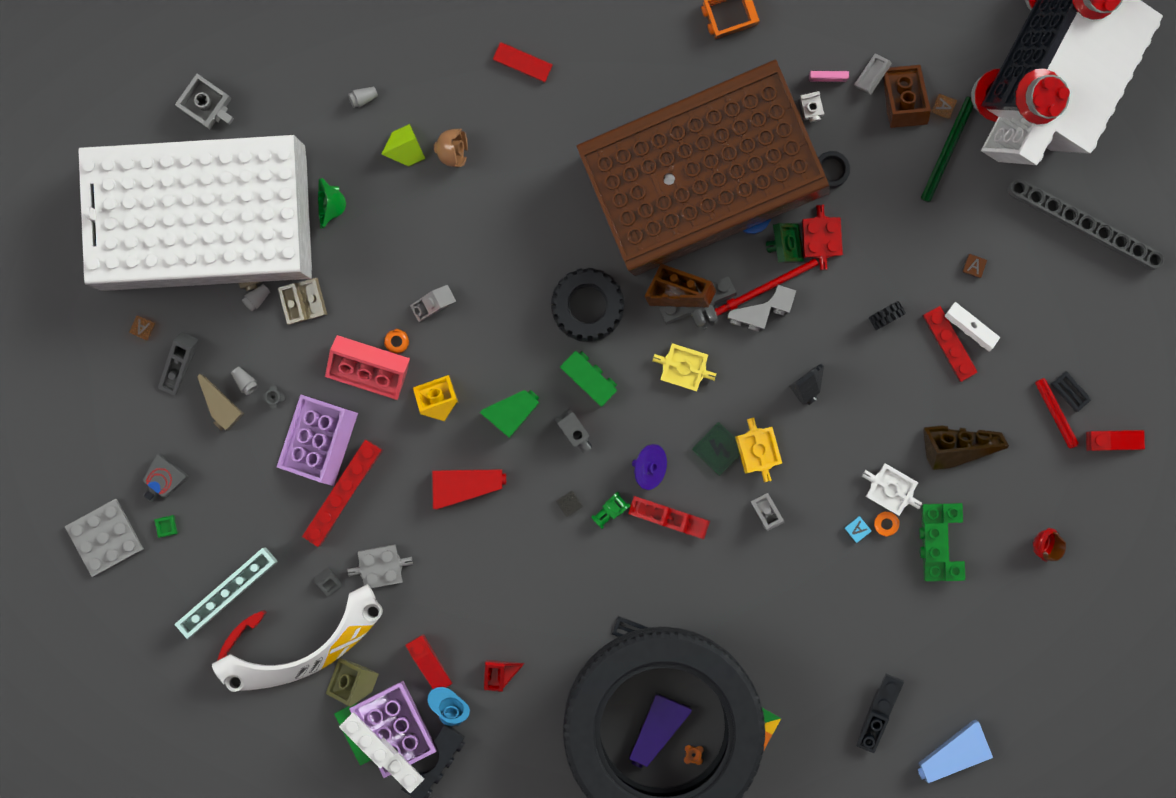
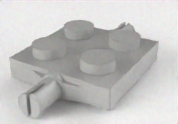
(380, 566)

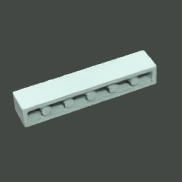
(226, 593)

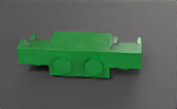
(936, 543)

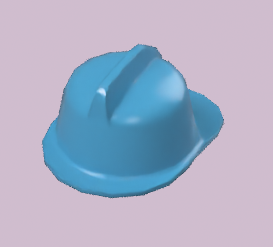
(448, 706)

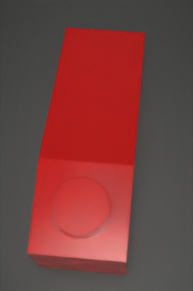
(1115, 440)
(428, 662)

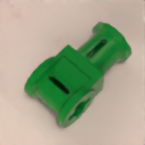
(611, 509)

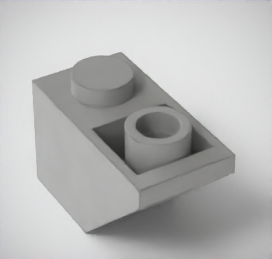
(433, 303)

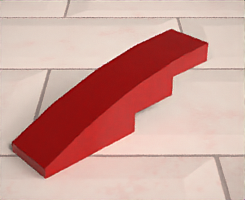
(668, 517)

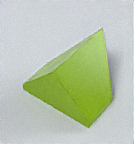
(403, 147)

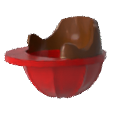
(1049, 545)

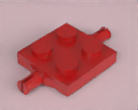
(822, 237)

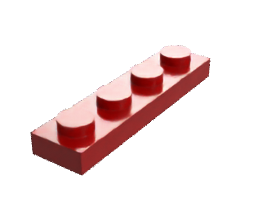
(950, 343)

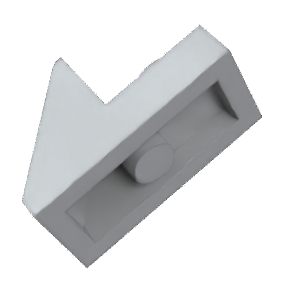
(767, 512)

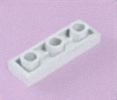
(972, 326)

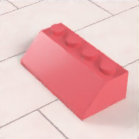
(367, 367)

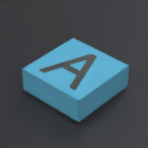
(857, 529)

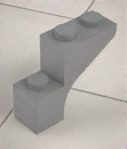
(757, 315)

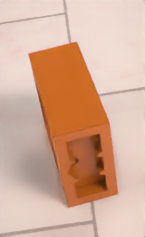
(712, 27)

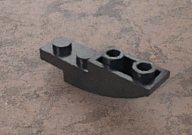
(879, 713)

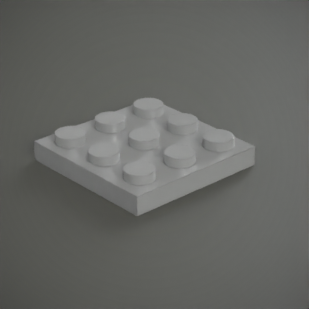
(104, 537)

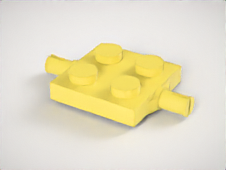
(684, 367)

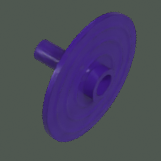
(650, 466)

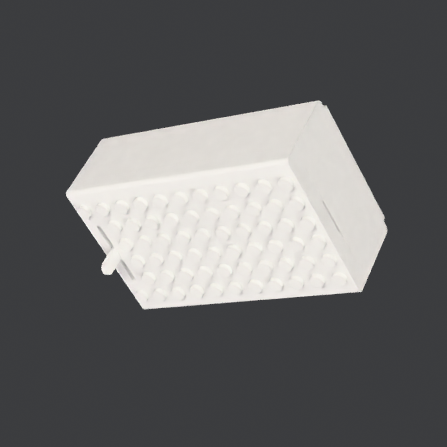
(195, 213)

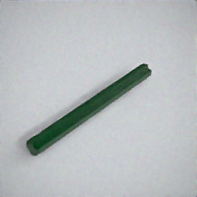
(947, 150)

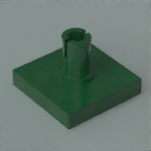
(786, 243)

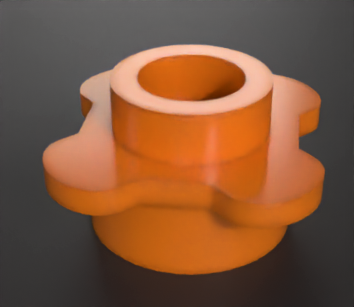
(689, 751)

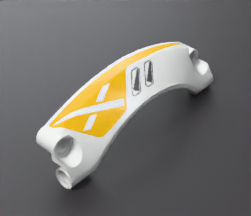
(351, 630)

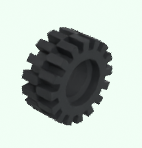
(887, 315)

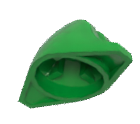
(330, 202)

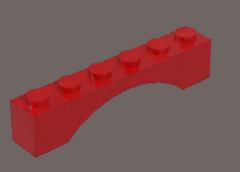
(342, 492)

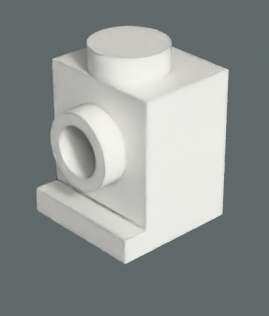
(805, 101)

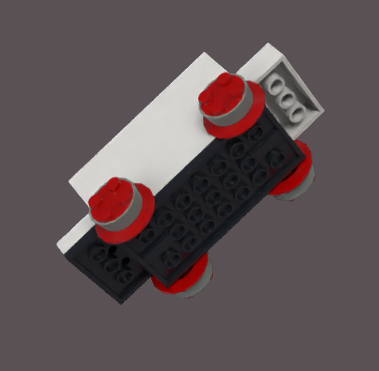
(1062, 76)

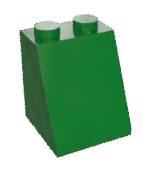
(512, 412)

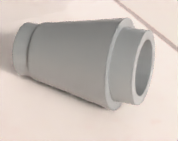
(362, 96)
(255, 297)
(244, 381)

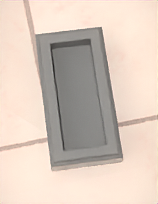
(872, 73)

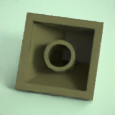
(351, 682)

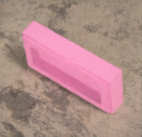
(828, 76)

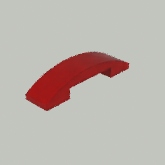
(251, 621)

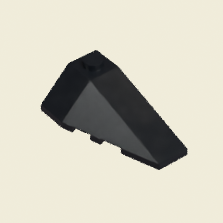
(809, 385)

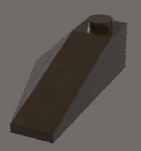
(952, 448)

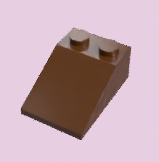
(906, 96)

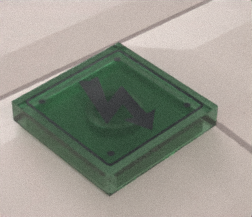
(717, 449)

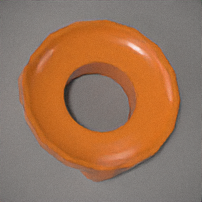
(405, 341)
(886, 515)

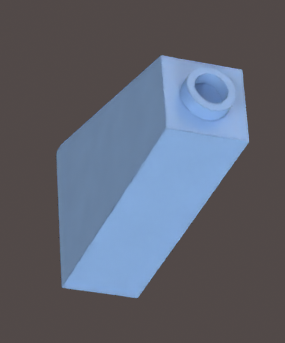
(957, 753)

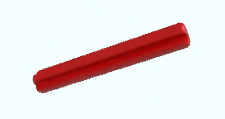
(1056, 413)

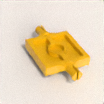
(758, 450)

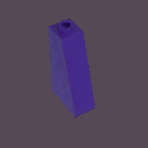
(658, 727)

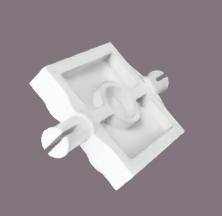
(891, 489)

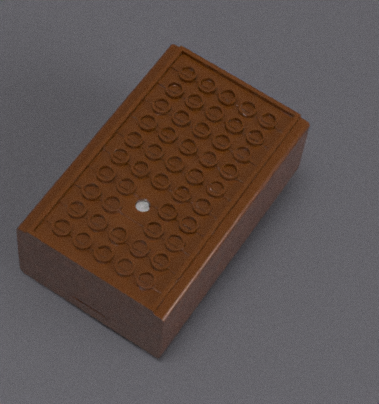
(704, 168)

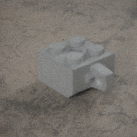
(213, 110)

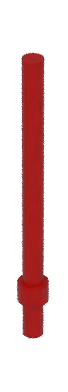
(733, 304)

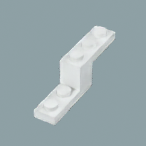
(381, 752)

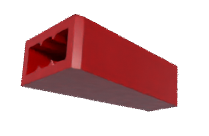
(460, 485)

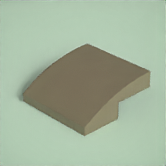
(302, 301)

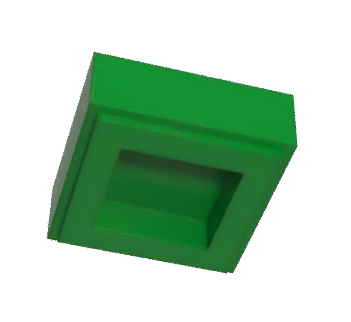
(166, 526)

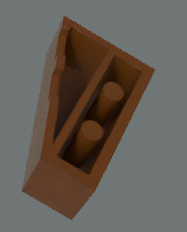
(679, 289)

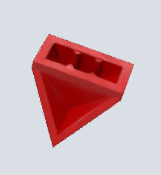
(499, 674)

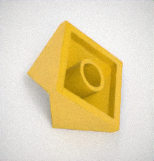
(436, 398)

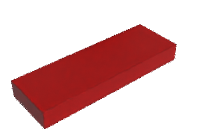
(522, 62)

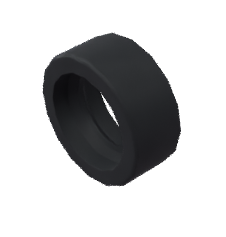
(845, 164)

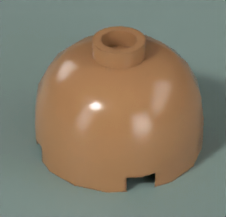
(451, 147)

